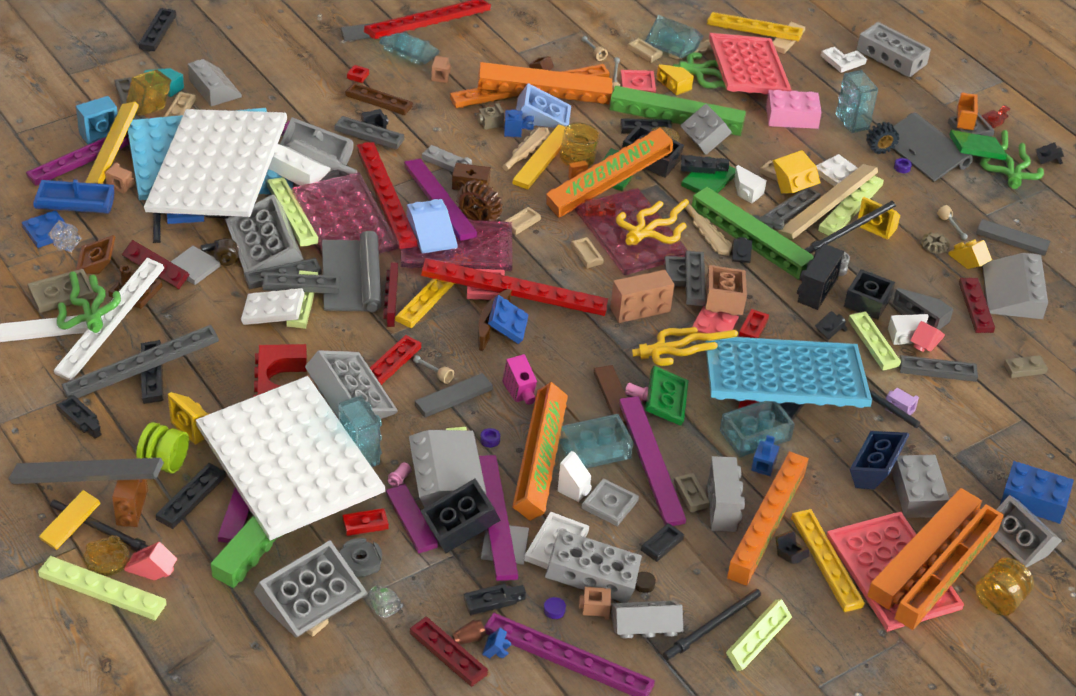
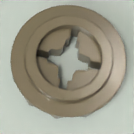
(940, 243)

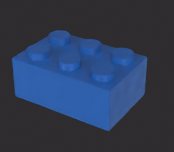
(1039, 491)

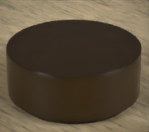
(645, 582)

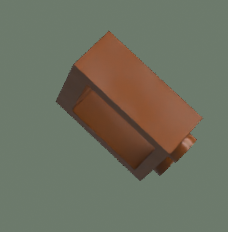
(129, 501)

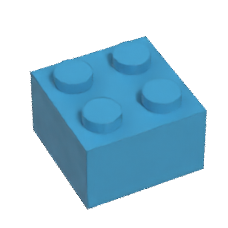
(95, 118)

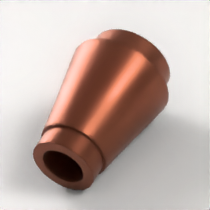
(470, 633)

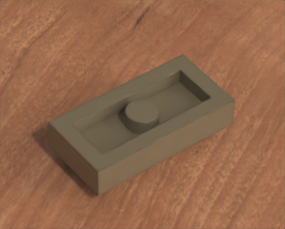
(1025, 366)
(691, 492)

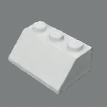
(296, 166)

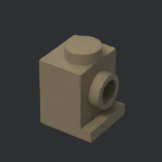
(491, 117)

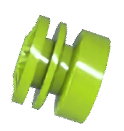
(163, 443)

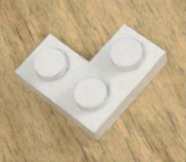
(841, 61)

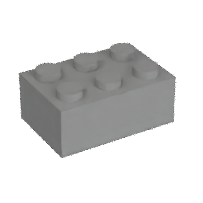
(919, 485)
(725, 494)

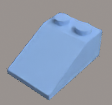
(545, 108)
(431, 226)

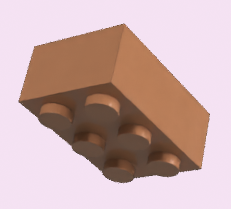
(725, 290)
(642, 296)

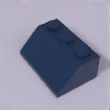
(877, 458)

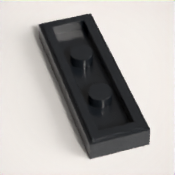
(629, 125)

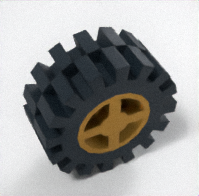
(882, 137)

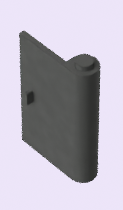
(928, 147)
(358, 271)

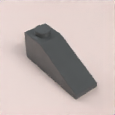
(914, 304)

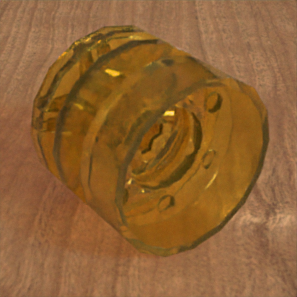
(579, 143)
(1004, 586)

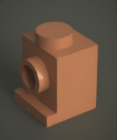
(440, 69)
(120, 178)
(596, 602)

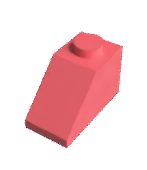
(926, 337)
(151, 562)

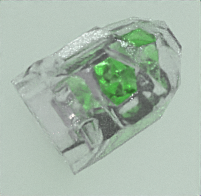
(384, 601)

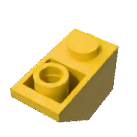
(675, 78)
(971, 254)

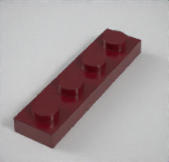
(171, 273)
(390, 299)
(976, 305)
(448, 651)

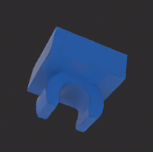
(496, 643)

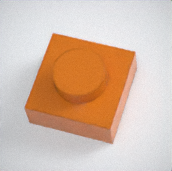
(577, 167)

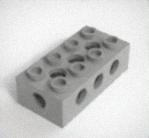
(893, 49)
(593, 564)

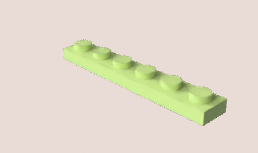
(849, 206)
(298, 221)
(102, 588)

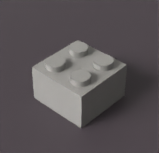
(706, 129)

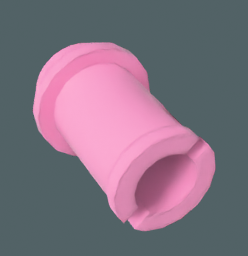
(634, 390)
(396, 478)

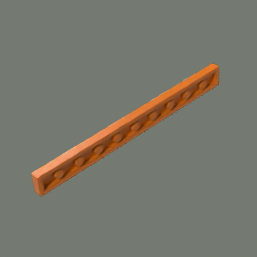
(478, 96)

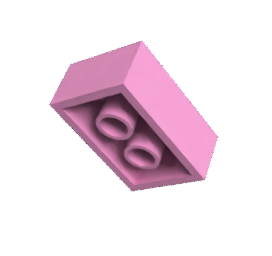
(793, 109)

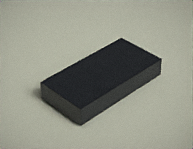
(662, 542)

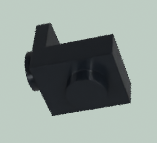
(375, 118)
(1049, 152)
(742, 250)
(831, 325)
(789, 549)

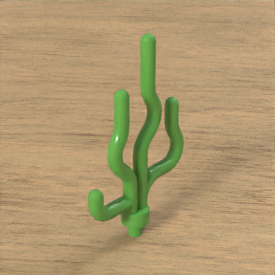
(700, 69)
(1014, 176)
(92, 313)

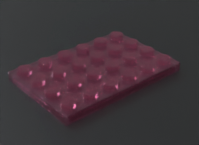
(343, 210)
(612, 237)
(487, 251)

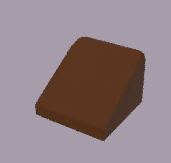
(542, 63)

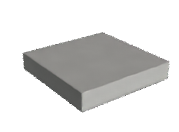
(196, 263)
(610, 502)
(519, 539)

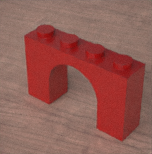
(276, 360)

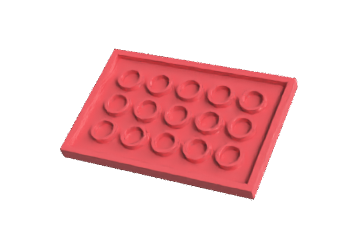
(748, 63)
(869, 548)

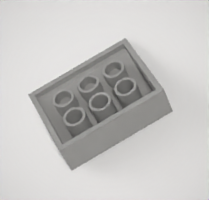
(265, 236)
(1016, 286)
(346, 376)
(444, 462)
(310, 589)

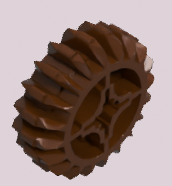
(479, 201)

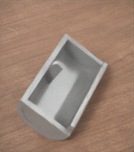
(320, 138)

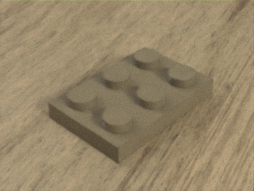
(57, 289)

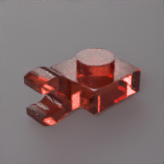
(996, 118)

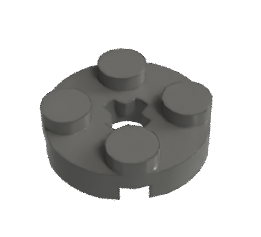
(365, 566)

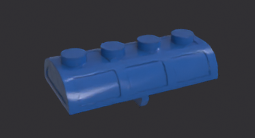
(74, 196)

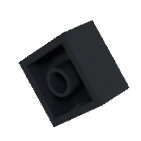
(869, 294)

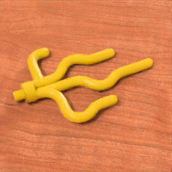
(639, 232)
(661, 347)

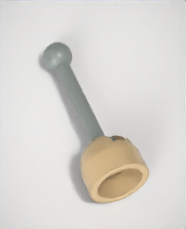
(597, 50)
(614, 82)
(946, 213)
(444, 374)

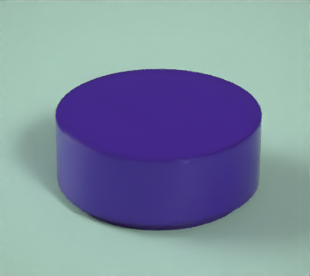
(902, 165)
(490, 437)
(554, 608)

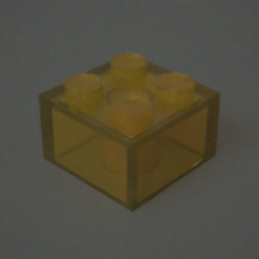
(149, 91)

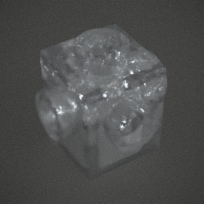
(64, 236)

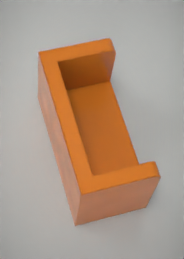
(967, 111)

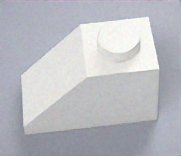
(748, 185)
(903, 327)
(574, 478)

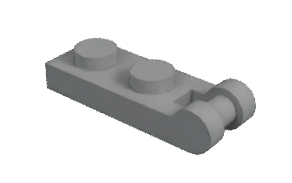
(443, 158)

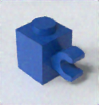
(514, 123)
(765, 456)

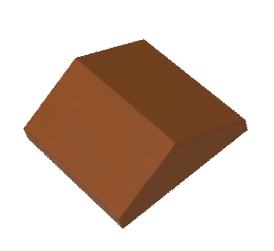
(96, 255)

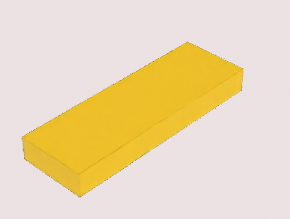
(69, 520)

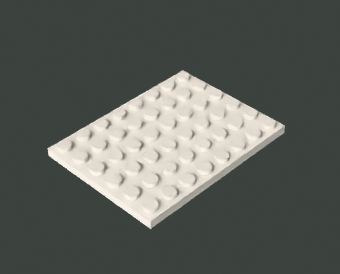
(216, 163)
(289, 457)

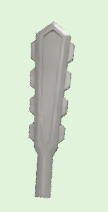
(320, 156)

